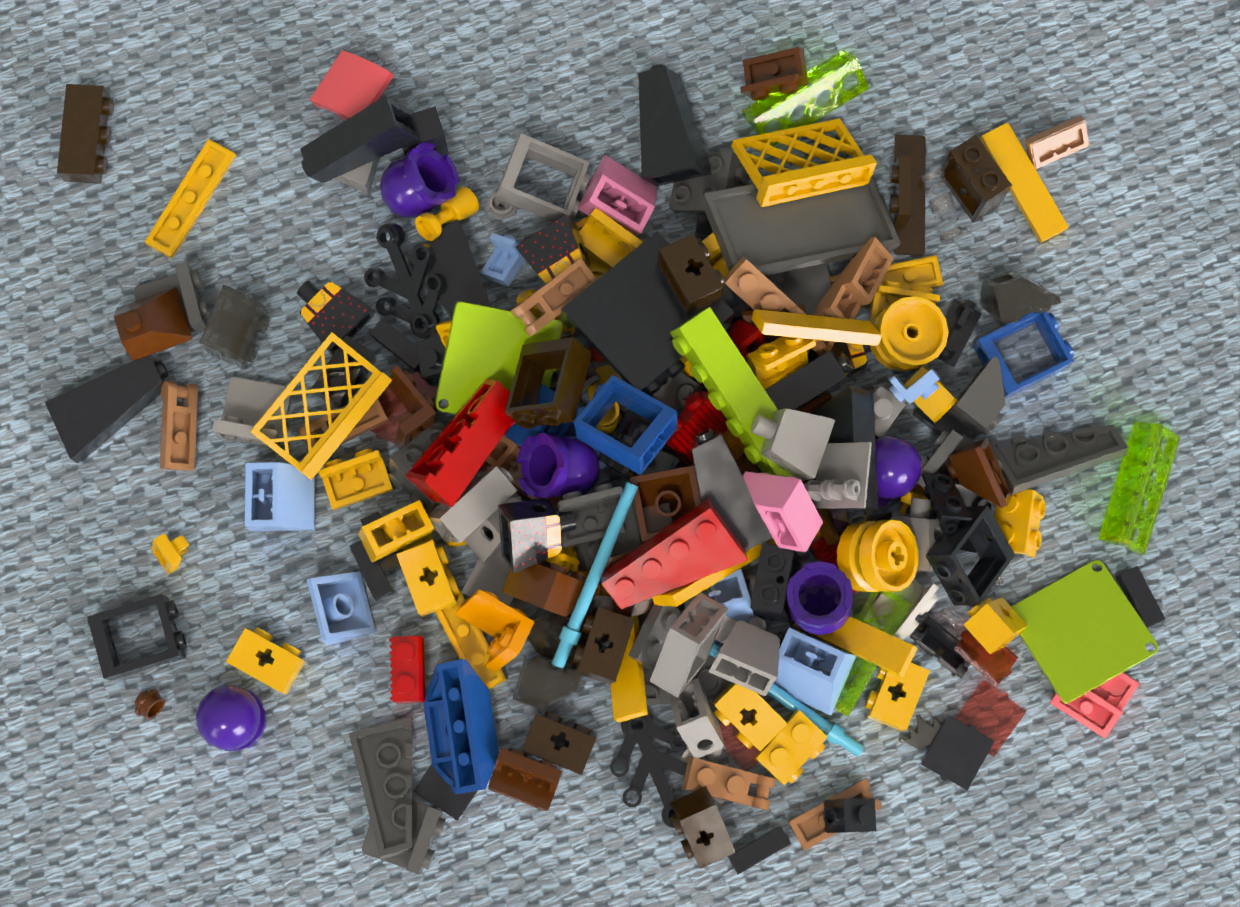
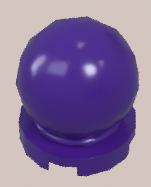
(418, 181)
(557, 465)
(896, 468)
(819, 598)
(230, 718)

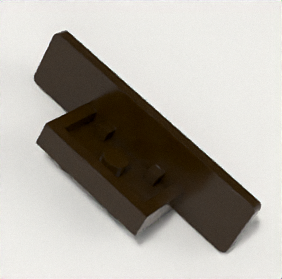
(909, 193)

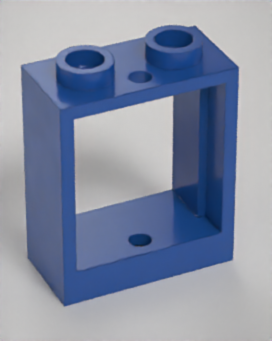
(1048, 328)
(651, 441)

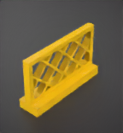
(812, 178)
(342, 424)

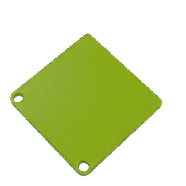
(484, 346)
(1083, 631)

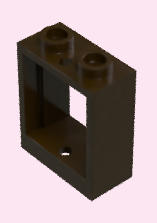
(976, 171)
(527, 381)

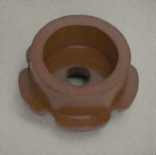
(149, 704)

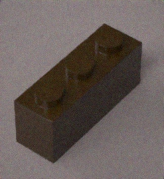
(84, 134)

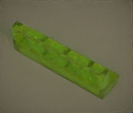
(819, 79)
(1136, 484)
(866, 669)

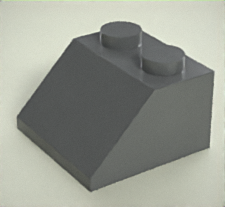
(981, 400)

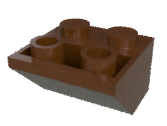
(547, 587)

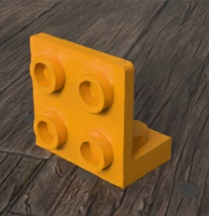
(504, 623)

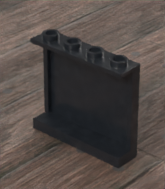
(631, 318)

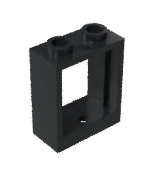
(994, 557)
(771, 582)
(105, 645)

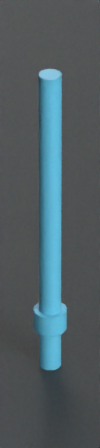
(570, 633)
(833, 731)

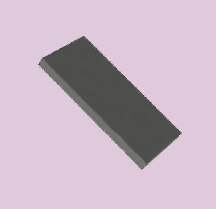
(797, 231)

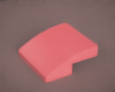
(351, 85)
(1101, 706)

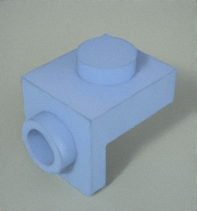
(504, 260)
(924, 386)

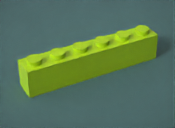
(729, 382)

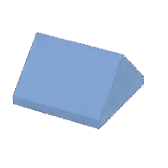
(341, 607)

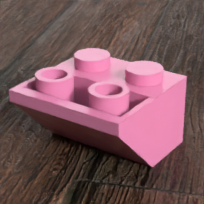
(620, 196)
(785, 509)

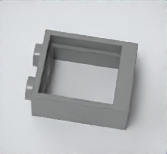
(554, 158)
(477, 502)
(688, 644)

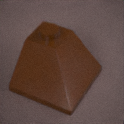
(152, 324)
(980, 472)
(664, 498)

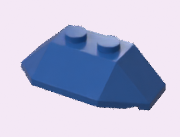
(460, 727)

